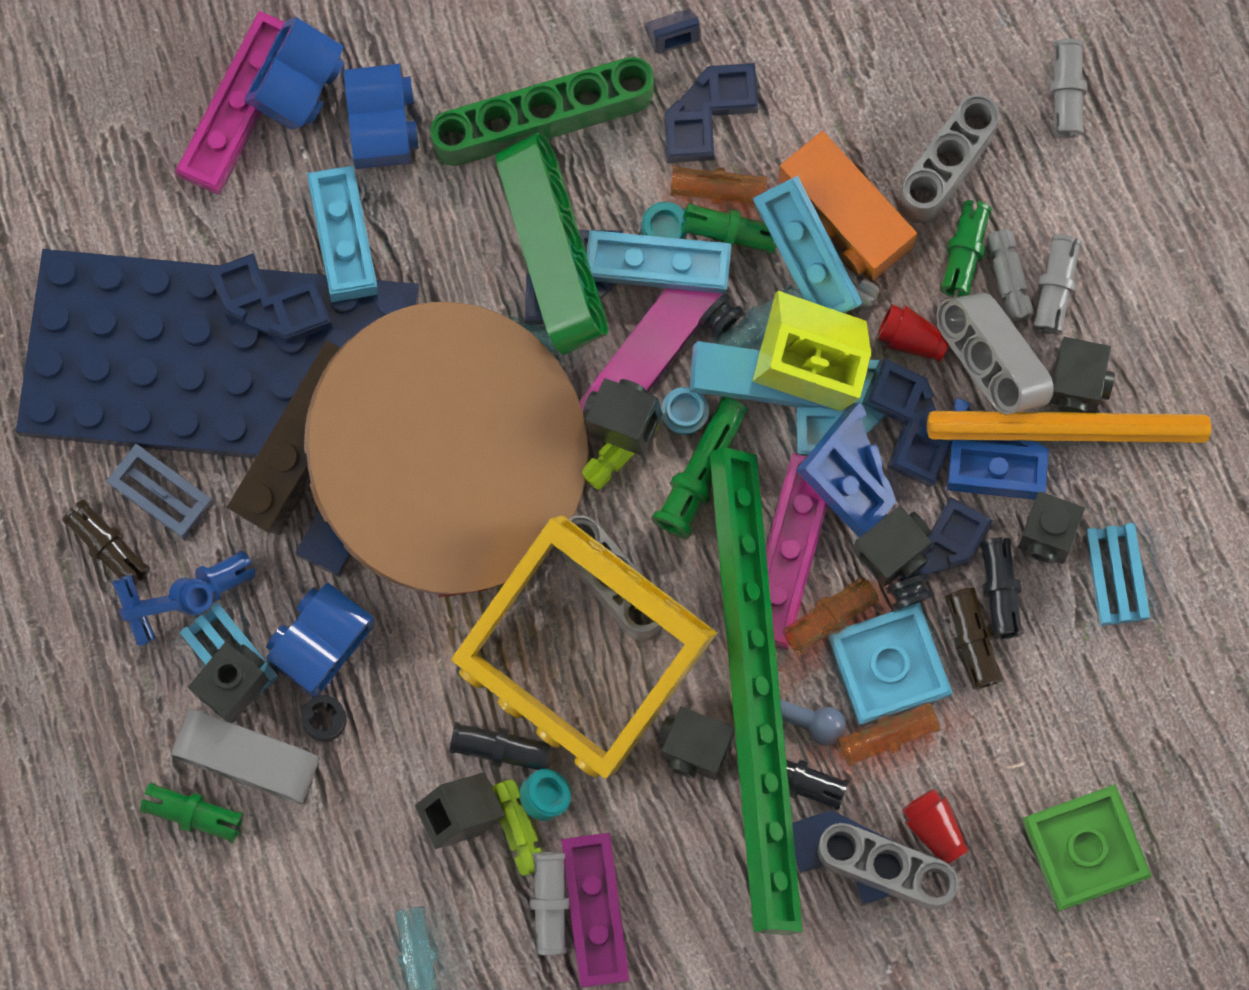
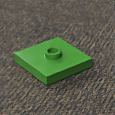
(1086, 848)

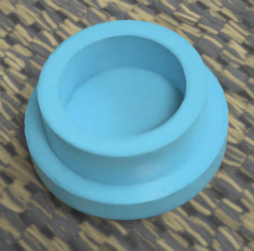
(684, 411)

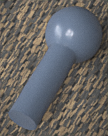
(822, 724)

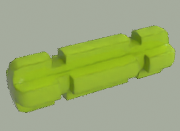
(610, 459)
(517, 826)

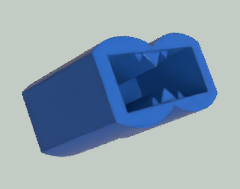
(294, 74)
(378, 116)
(319, 639)

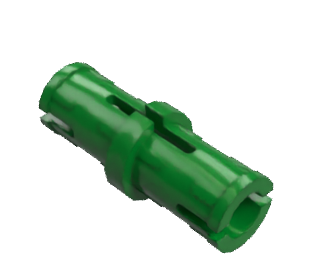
(727, 228)
(965, 248)
(191, 812)

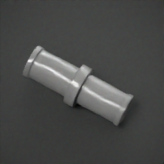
(1068, 88)
(1057, 284)
(549, 903)

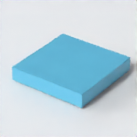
(889, 664)

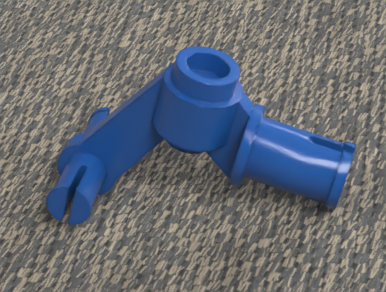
(185, 594)

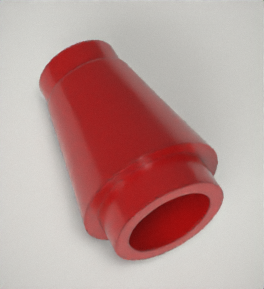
(911, 333)
(935, 826)

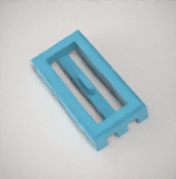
(1111, 534)
(203, 623)

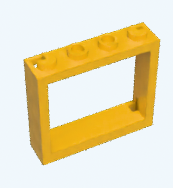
(629, 585)

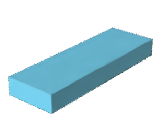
(342, 234)
(806, 246)
(659, 261)
(730, 372)

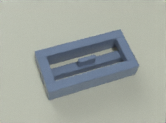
(192, 516)

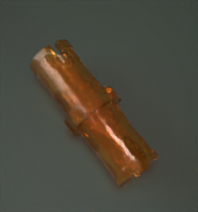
(716, 185)
(831, 615)
(919, 722)

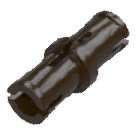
(105, 542)
(973, 638)

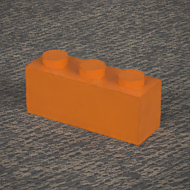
(850, 207)

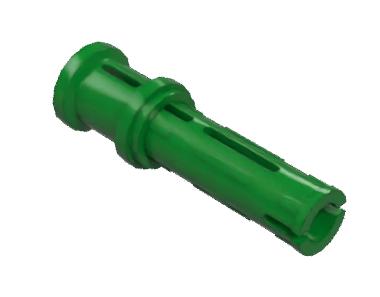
(691, 486)

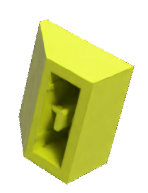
(813, 352)

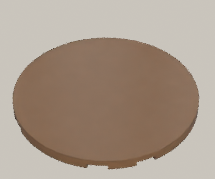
(444, 446)

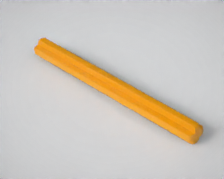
(1068, 426)

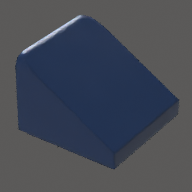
(673, 31)

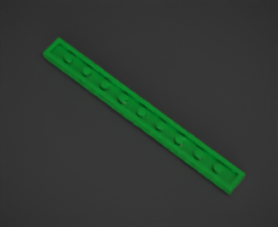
(755, 694)

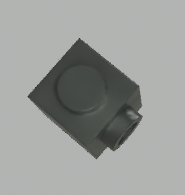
(1081, 376)
(622, 415)
(1050, 528)
(894, 546)
(230, 681)
(694, 743)
(467, 803)

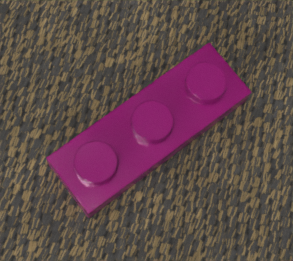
(595, 910)

